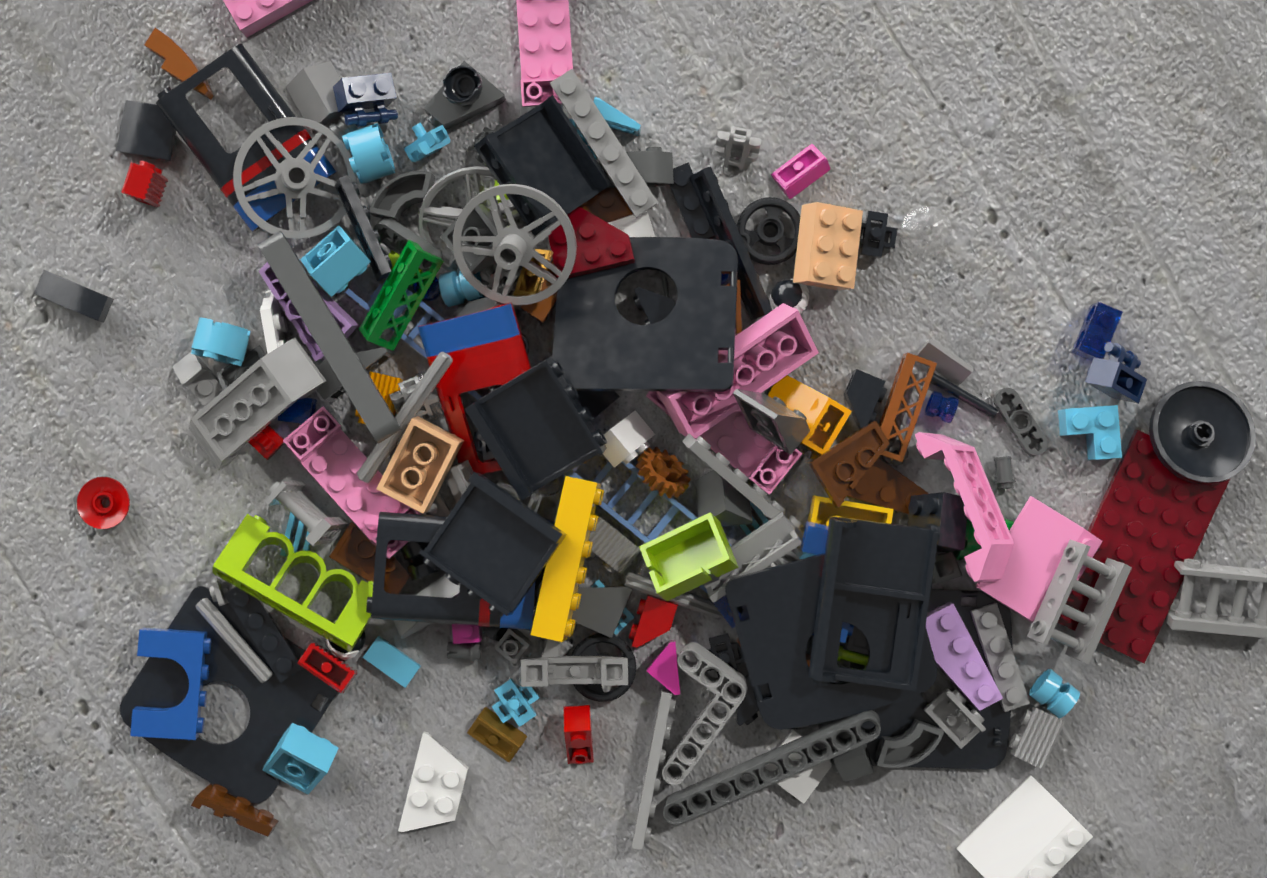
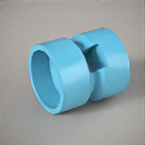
(456, 288)
(1058, 696)

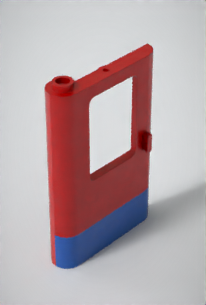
(485, 353)

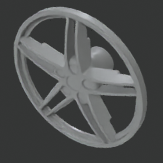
(293, 176)
(454, 212)
(514, 246)

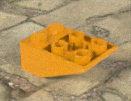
(823, 414)

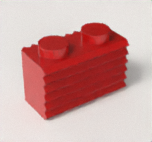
(144, 183)
(327, 667)

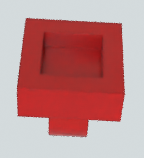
(267, 442)

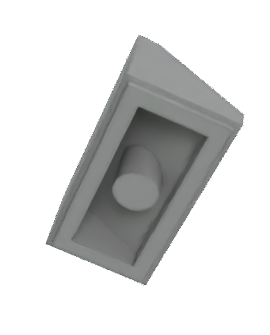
(947, 363)

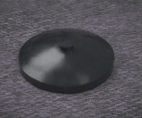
(1202, 433)

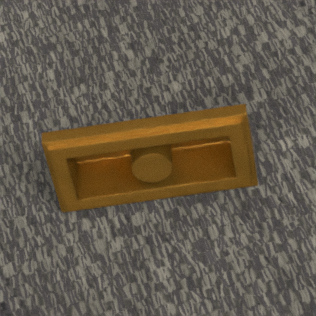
(529, 282)
(497, 736)

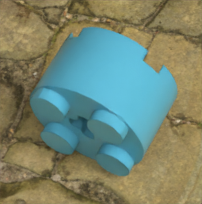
(369, 153)
(220, 341)

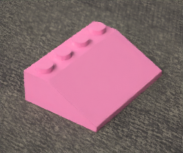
(1038, 547)

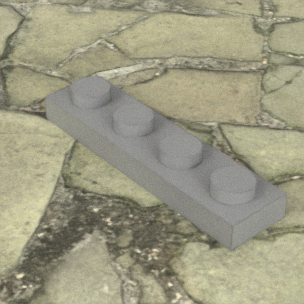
(999, 656)

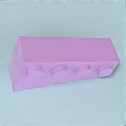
(345, 322)
(959, 657)

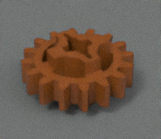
(663, 472)

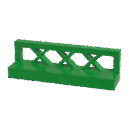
(392, 292)

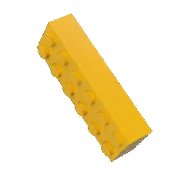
(565, 568)

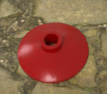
(91, 507)

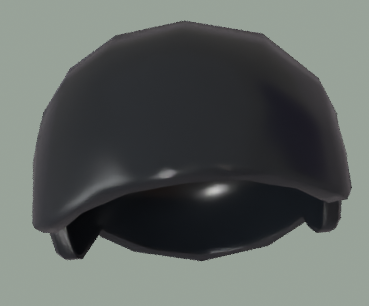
(462, 85)

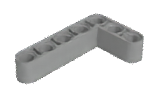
(709, 716)

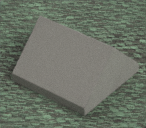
(314, 93)

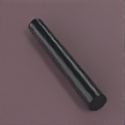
(964, 395)

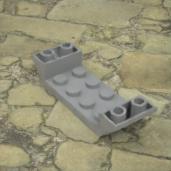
(254, 401)

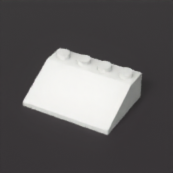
(1025, 836)

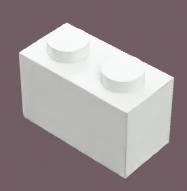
(627, 439)

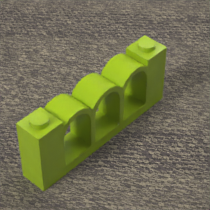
(245, 544)

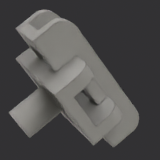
(738, 145)
(406, 390)

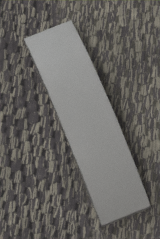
(574, 670)

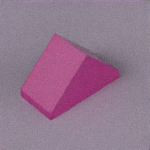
(665, 668)

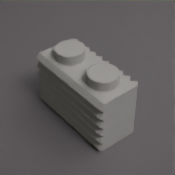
(612, 547)
(1036, 736)

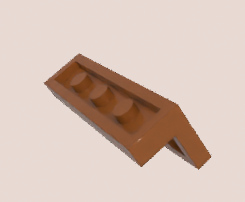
(896, 397)

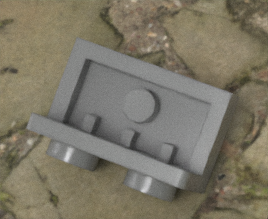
(954, 717)

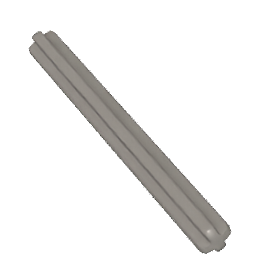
(405, 415)

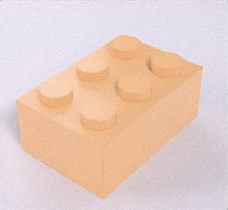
(827, 246)
(420, 464)

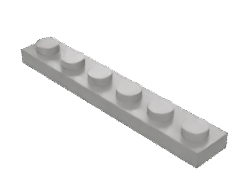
(603, 143)
(738, 480)
(651, 779)

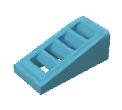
(617, 119)

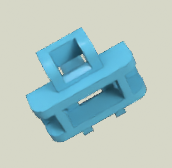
(427, 142)
(515, 702)

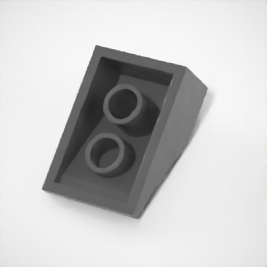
(332, 388)
(772, 419)

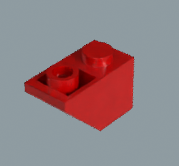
(654, 619)
(578, 734)

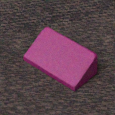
(801, 171)

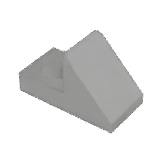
(198, 377)

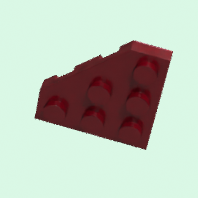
(598, 245)

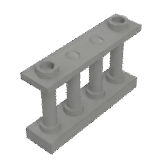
(320, 527)
(1097, 611)
(1209, 620)

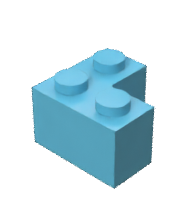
(1100, 427)

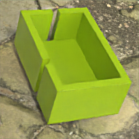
(688, 556)

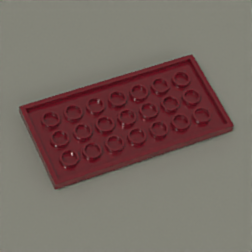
(1147, 524)

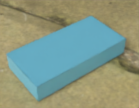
(392, 661)

